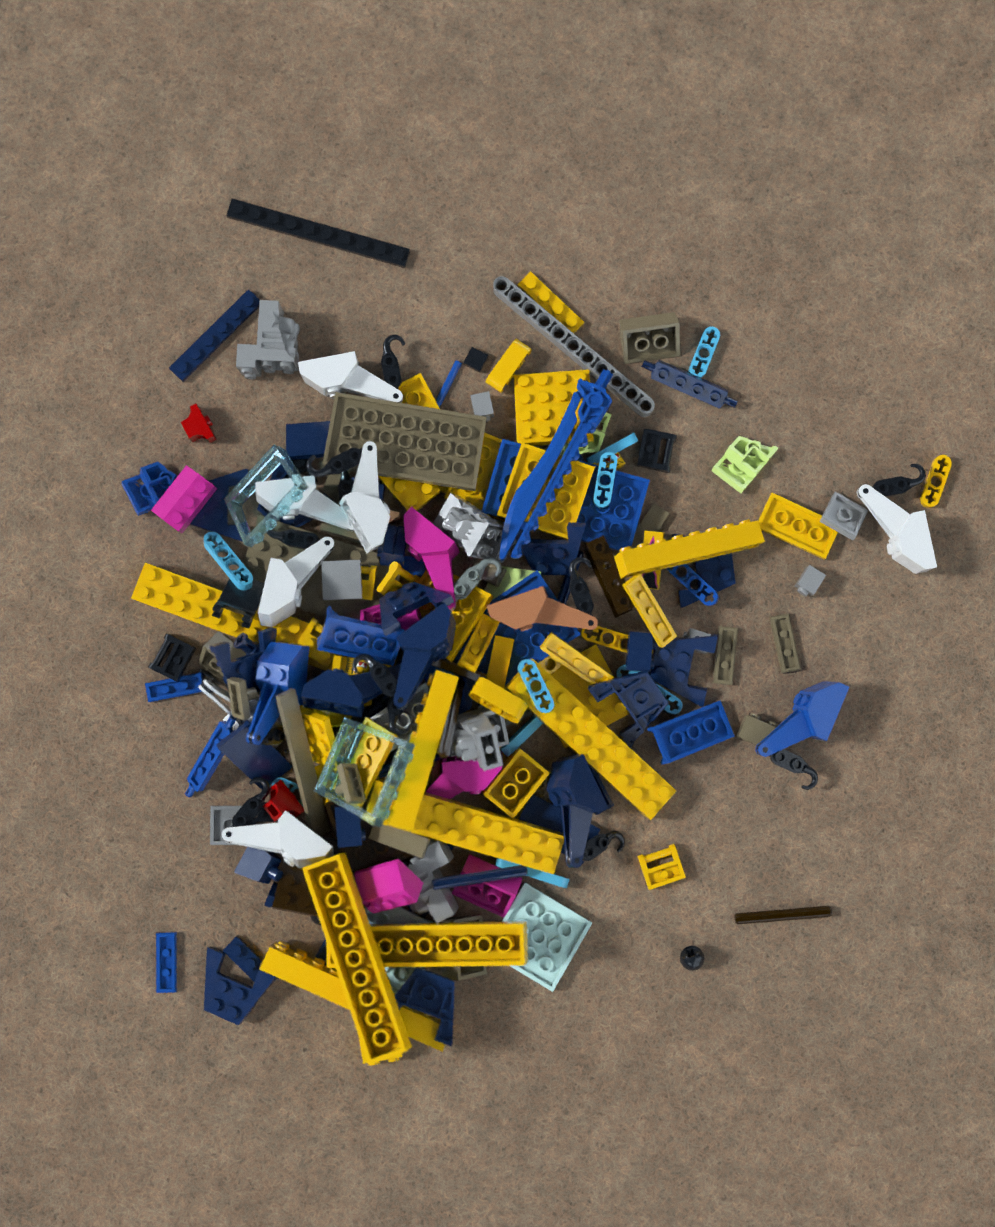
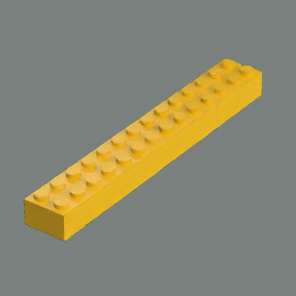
(195, 603)

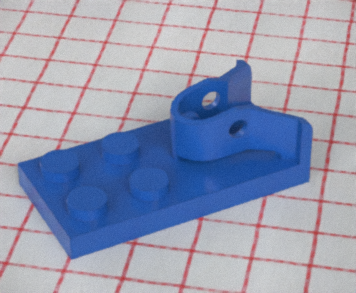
(356, 637)
(692, 732)

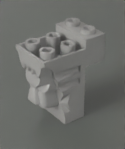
(275, 344)
(470, 528)
(479, 736)
(439, 902)

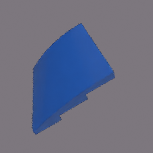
(156, 482)

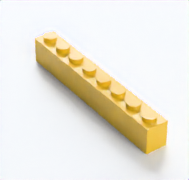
(688, 549)
(426, 741)

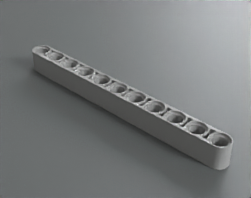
(570, 338)

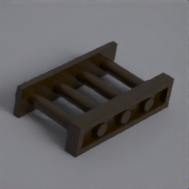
(608, 576)

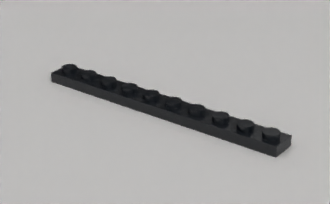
(318, 233)

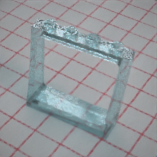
(246, 487)
(343, 752)

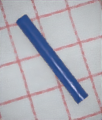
(448, 382)

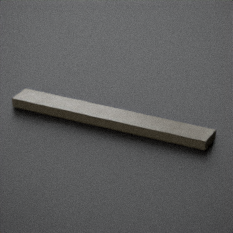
(302, 761)

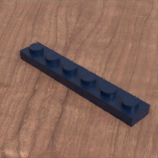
(215, 335)

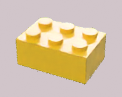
(515, 782)

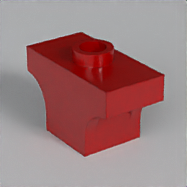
(198, 425)
(282, 800)

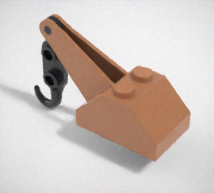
(537, 607)

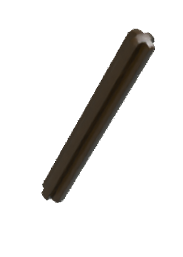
(449, 727)
(783, 915)

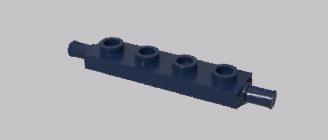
(689, 384)

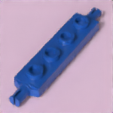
(209, 758)

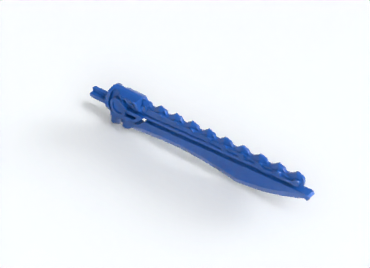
(590, 414)

